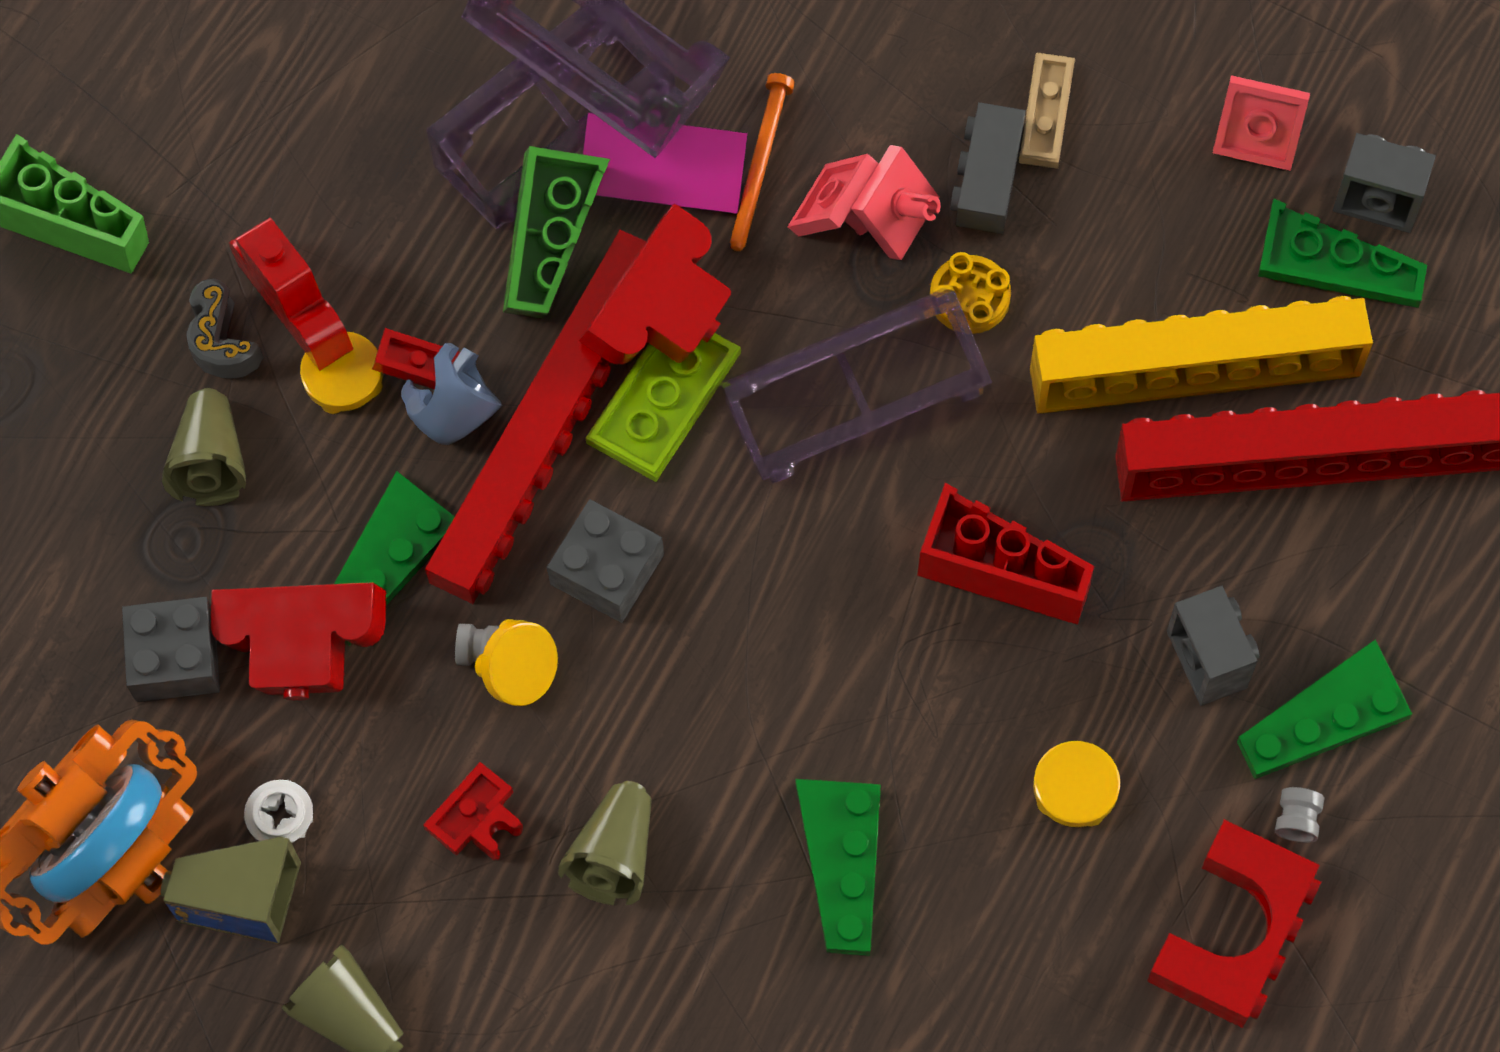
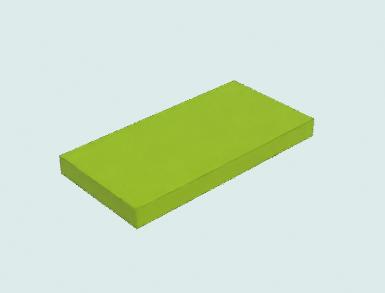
(660, 405)

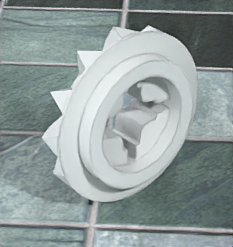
(268, 798)

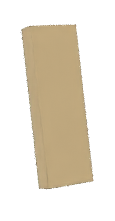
(1046, 110)

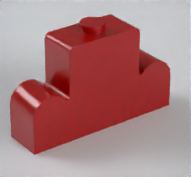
(291, 292)
(661, 296)
(298, 632)

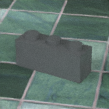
(988, 167)

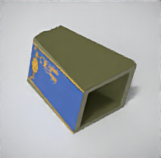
(235, 888)

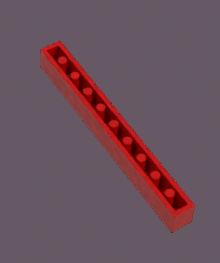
(529, 443)

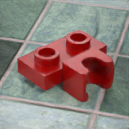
(475, 814)

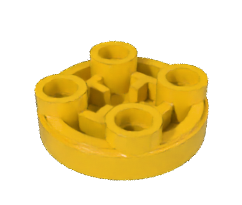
(980, 288)
(347, 381)
(518, 662)
(1076, 784)

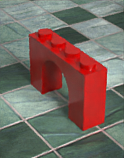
(1234, 984)

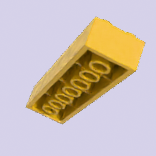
(1200, 354)

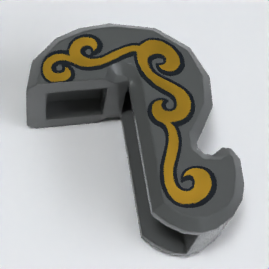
(209, 334)

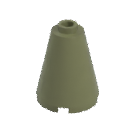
(205, 452)
(612, 847)
(345, 1007)

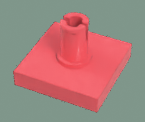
(1261, 123)
(832, 197)
(896, 202)

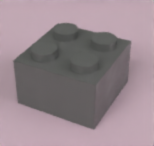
(1384, 182)
(605, 560)
(1212, 644)
(170, 649)

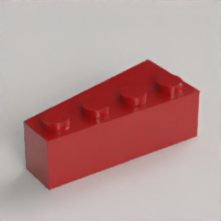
(1001, 560)

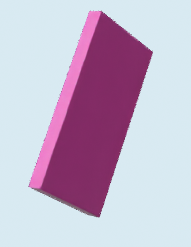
(694, 170)

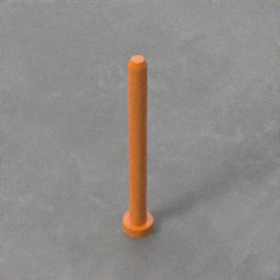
(779, 86)

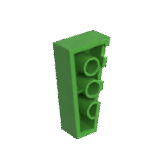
(65, 211)
(549, 218)

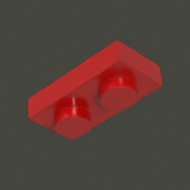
(407, 358)

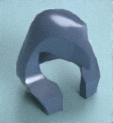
(459, 398)

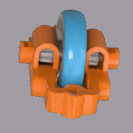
(94, 830)

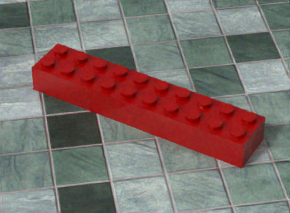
(1309, 446)

